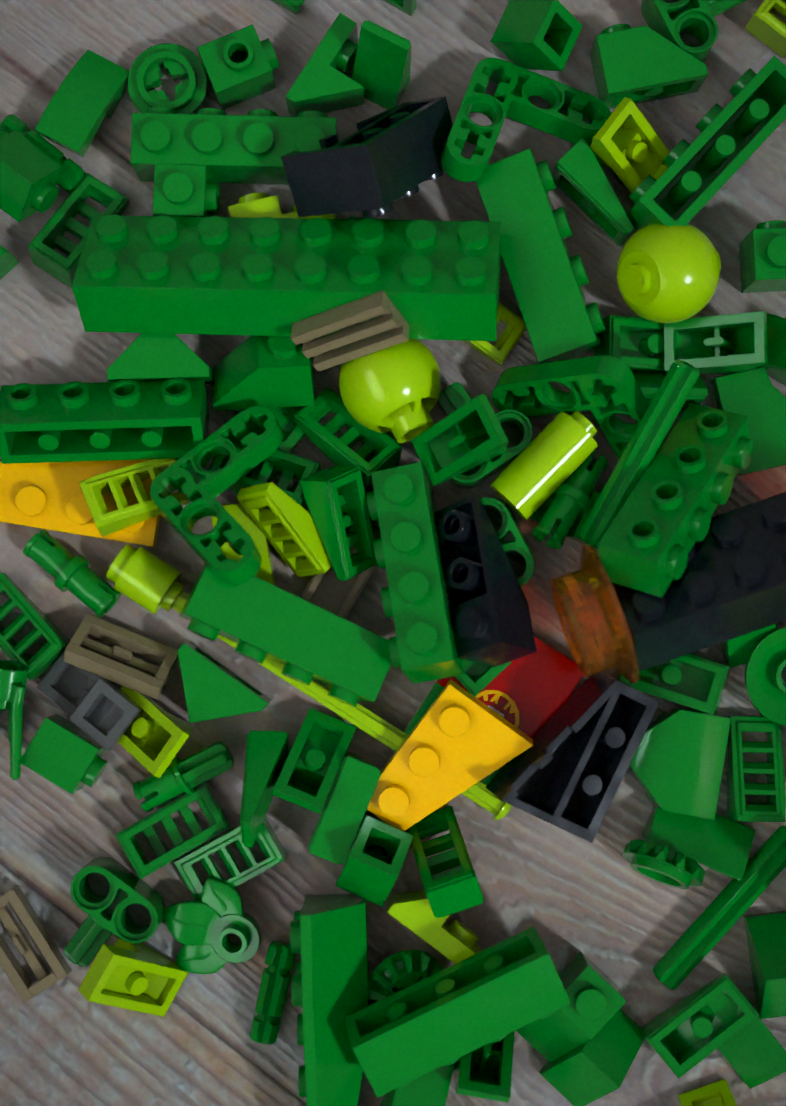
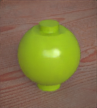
(668, 272)
(392, 389)

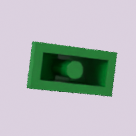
(642, 66)
(264, 373)
(592, 1005)

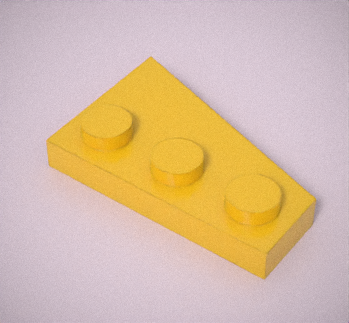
(444, 756)

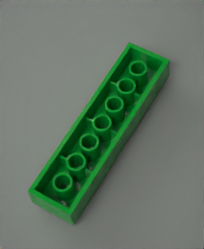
(276, 271)

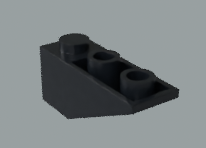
(482, 590)

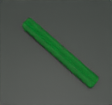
(640, 449)
(723, 912)

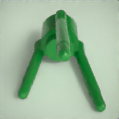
(12, 691)

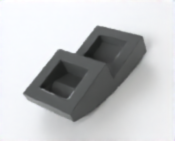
(92, 701)

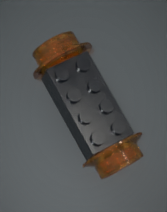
(727, 590)

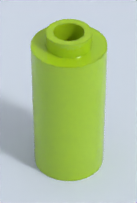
(546, 463)

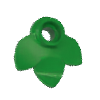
(205, 926)

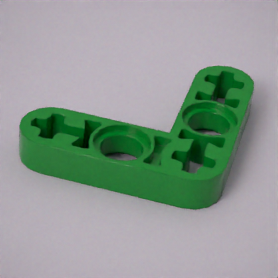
(512, 101)
(591, 383)
(203, 486)

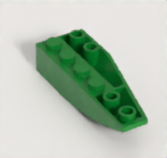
(329, 987)

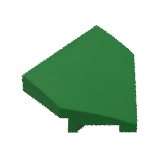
(683, 762)

